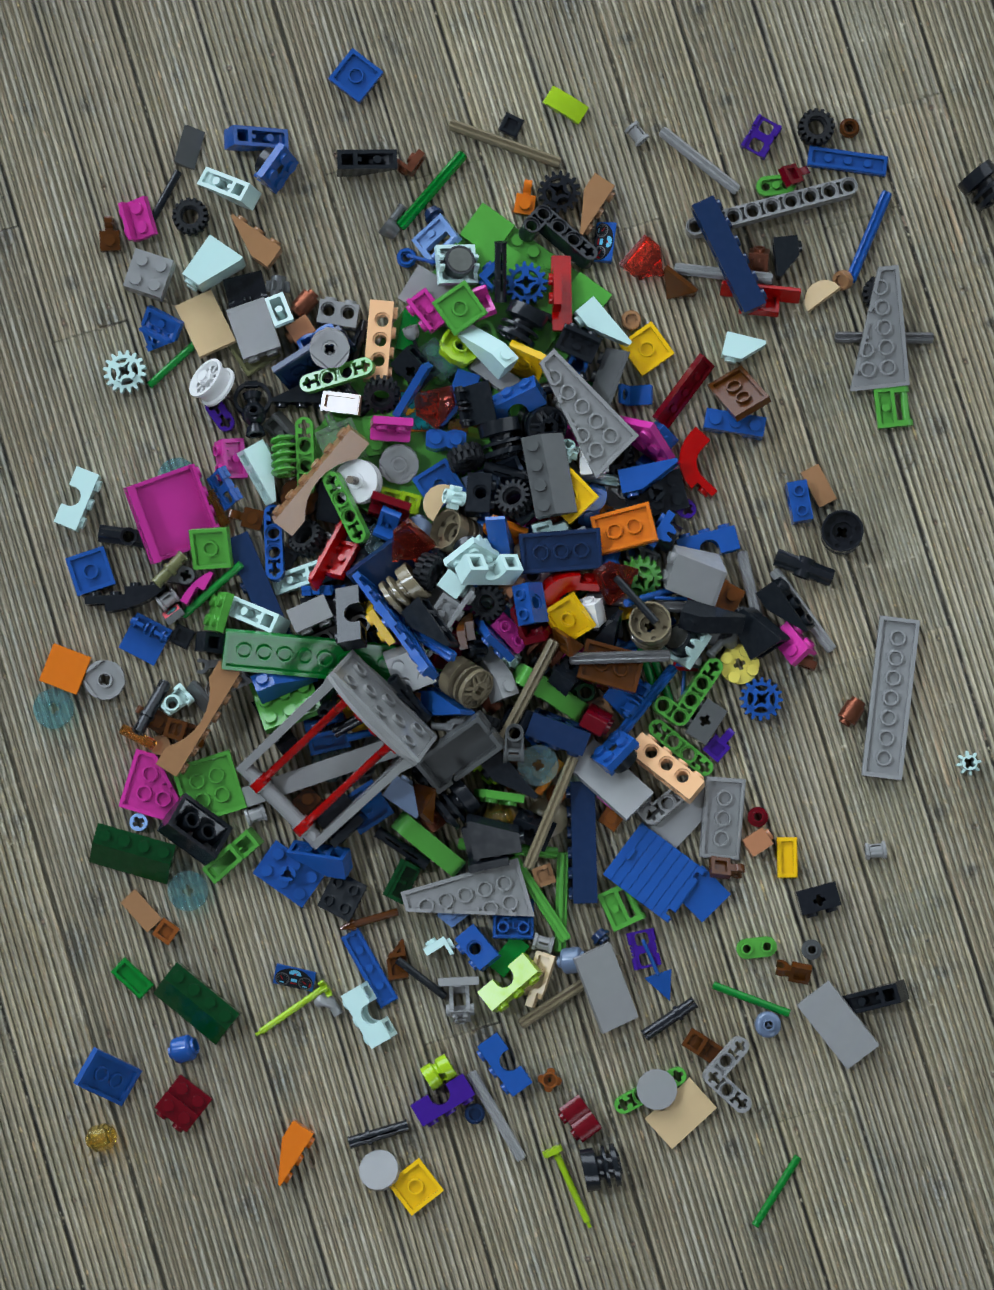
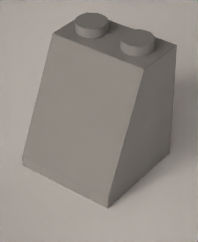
(254, 330)
(694, 574)

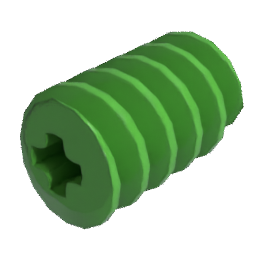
(282, 456)

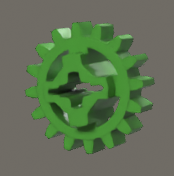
(648, 571)

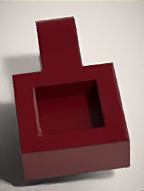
(792, 175)

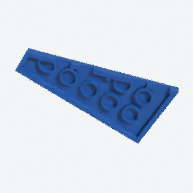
(396, 623)

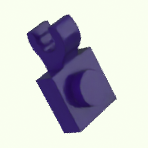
(718, 746)

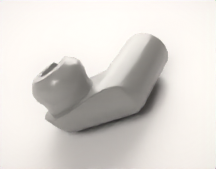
(331, 1003)

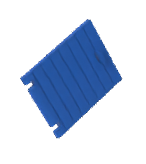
(655, 872)

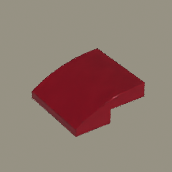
(379, 500)

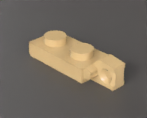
(546, 964)

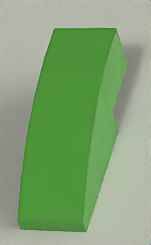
(233, 855)

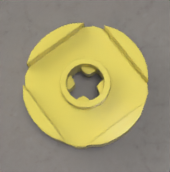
(733, 674)

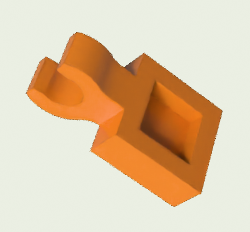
(525, 202)

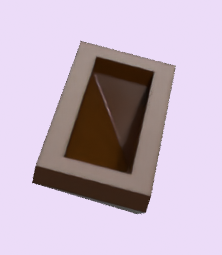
(676, 285)
(566, 643)
(425, 802)

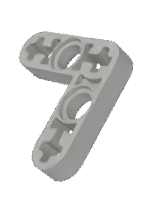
(650, 807)
(721, 1072)

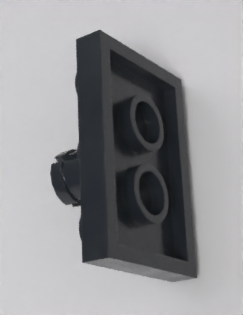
(664, 495)

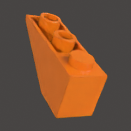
(292, 1146)

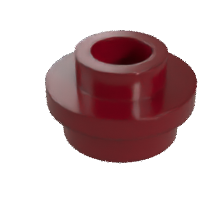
(755, 823)

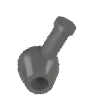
(390, 228)
(724, 640)

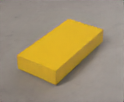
(787, 857)

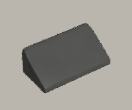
(189, 147)
(278, 425)
(199, 695)

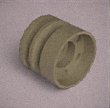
(452, 526)
(401, 592)
(639, 624)
(466, 682)

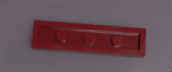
(683, 391)

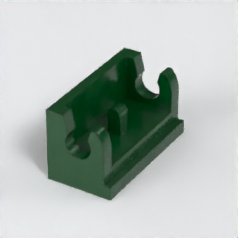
(401, 880)

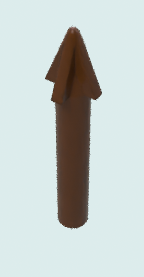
(369, 919)

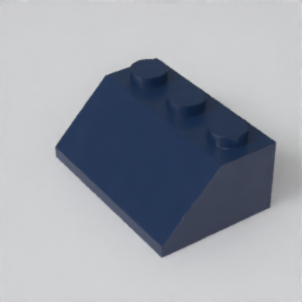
(558, 732)

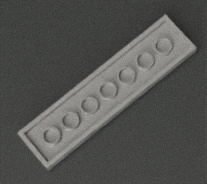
(890, 698)

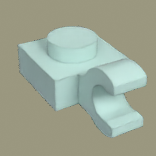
(547, 526)

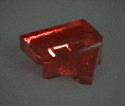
(644, 259)
(435, 405)
(410, 542)
(606, 573)

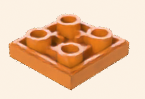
(65, 669)

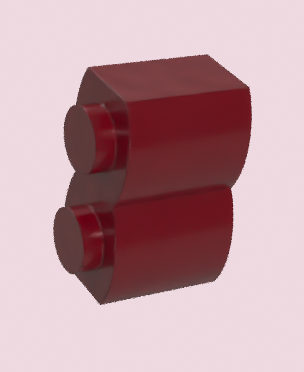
(597, 720)
(580, 1118)

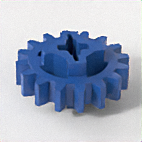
(535, 282)
(754, 692)

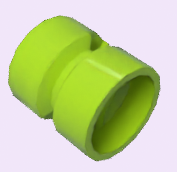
(438, 1072)

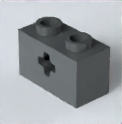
(703, 733)

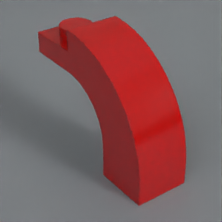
(690, 449)
(563, 582)

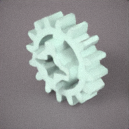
(120, 378)

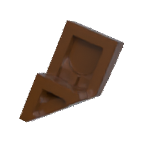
(395, 972)

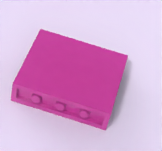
(168, 509)

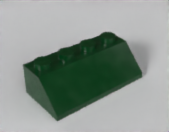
(132, 853)
(197, 1002)

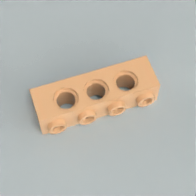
(377, 310)
(688, 790)

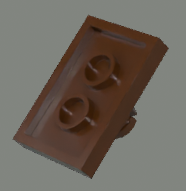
(739, 393)
(612, 675)

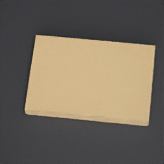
(205, 324)
(683, 1115)

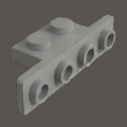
(452, 609)

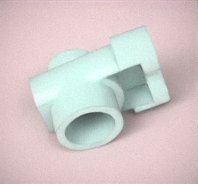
(180, 697)

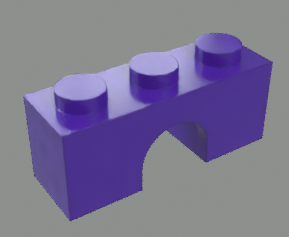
(429, 1111)

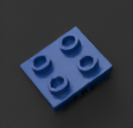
(145, 638)
(625, 702)

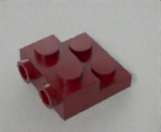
(182, 1104)

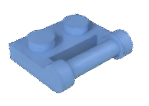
(433, 235)

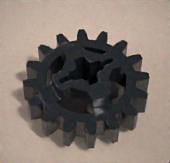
(566, 196)

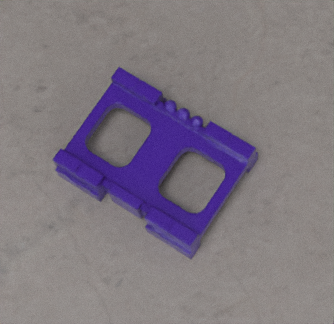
(766, 139)
(637, 950)

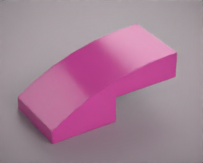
(201, 583)

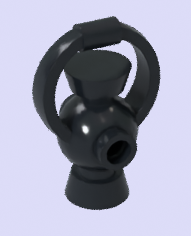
(253, 412)

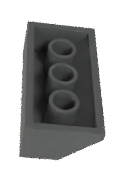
(609, 373)
(549, 475)

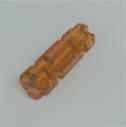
(219, 512)
(144, 740)

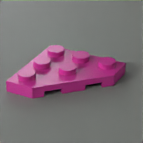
(649, 440)
(148, 787)

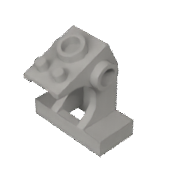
(462, 1013)

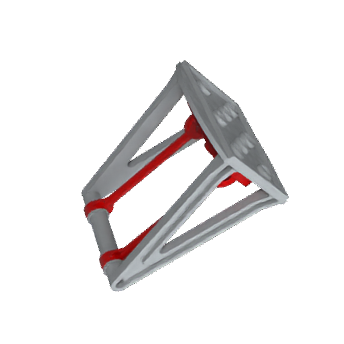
(374, 705)

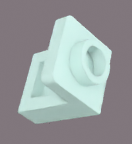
(433, 945)

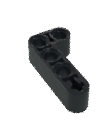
(581, 251)

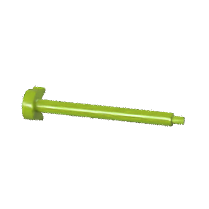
(324, 988)
(555, 1151)

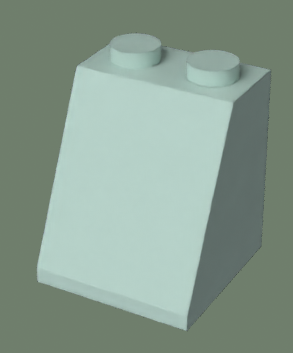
(212, 265)

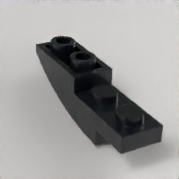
(134, 597)

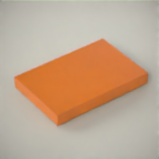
(625, 528)

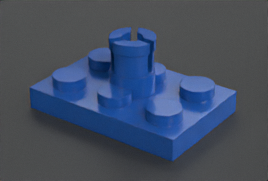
(288, 875)
(107, 1076)

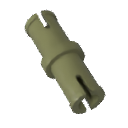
(169, 569)

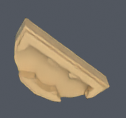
(819, 292)
(433, 501)

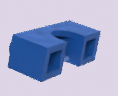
(526, 392)
(722, 422)
(724, 538)
(512, 1080)

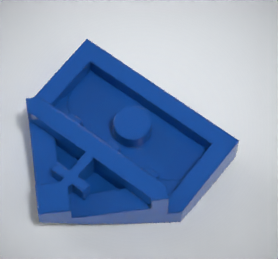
(159, 328)

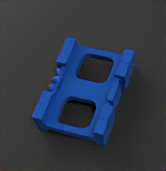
(227, 485)
(323, 589)

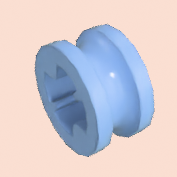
(140, 816)

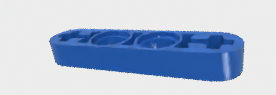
(271, 543)

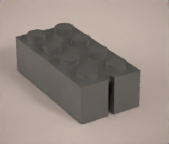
(460, 752)

